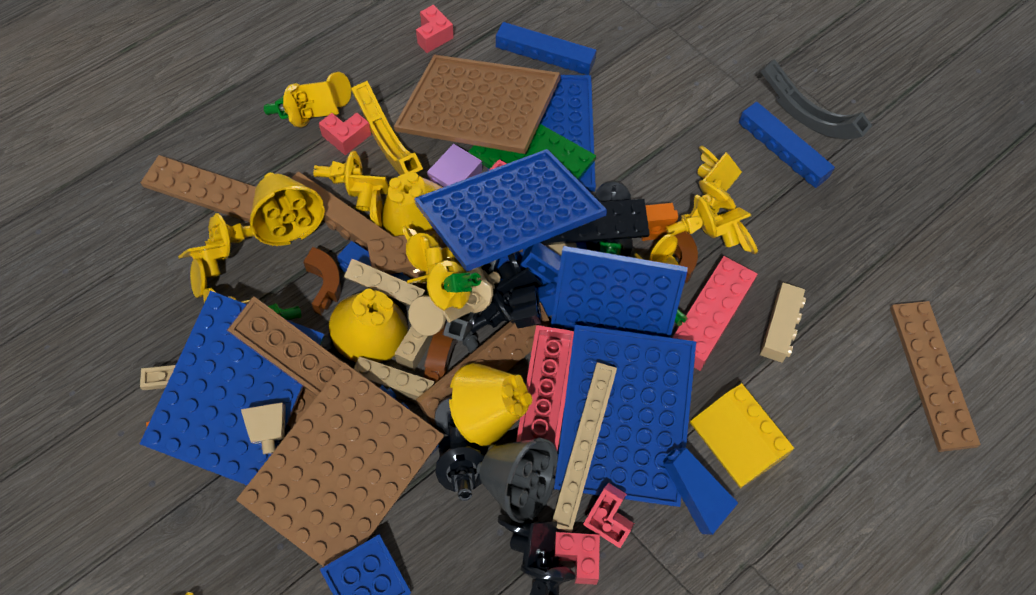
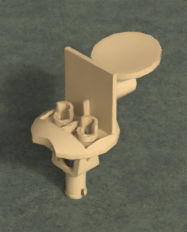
(429, 319)

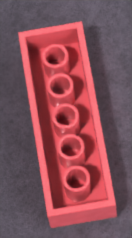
(715, 308)
(547, 384)

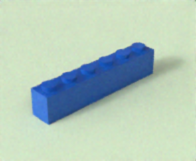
(545, 48)
(786, 144)

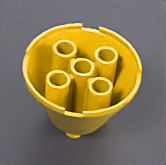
(400, 204)
(284, 210)
(367, 326)
(487, 402)

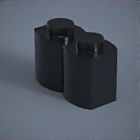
(525, 307)

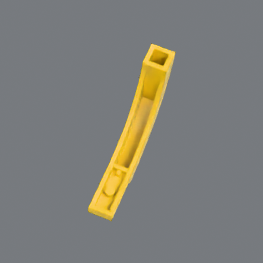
(395, 152)

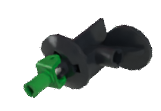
(612, 192)

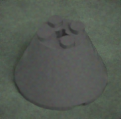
(520, 476)

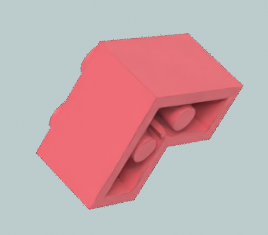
(434, 29)
(346, 134)
(604, 517)
(582, 550)

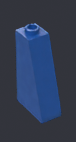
(701, 492)

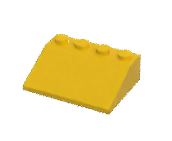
(741, 435)

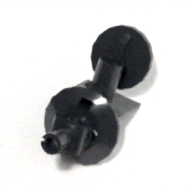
(513, 277)
(458, 457)
(537, 544)

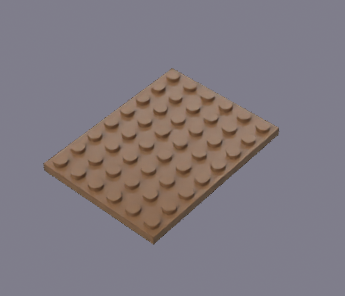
(478, 103)
(340, 467)

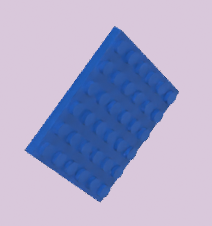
(616, 293)

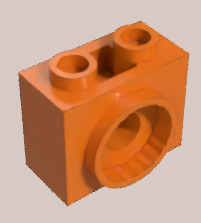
(658, 218)

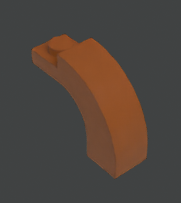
(686, 253)
(323, 265)
(438, 356)

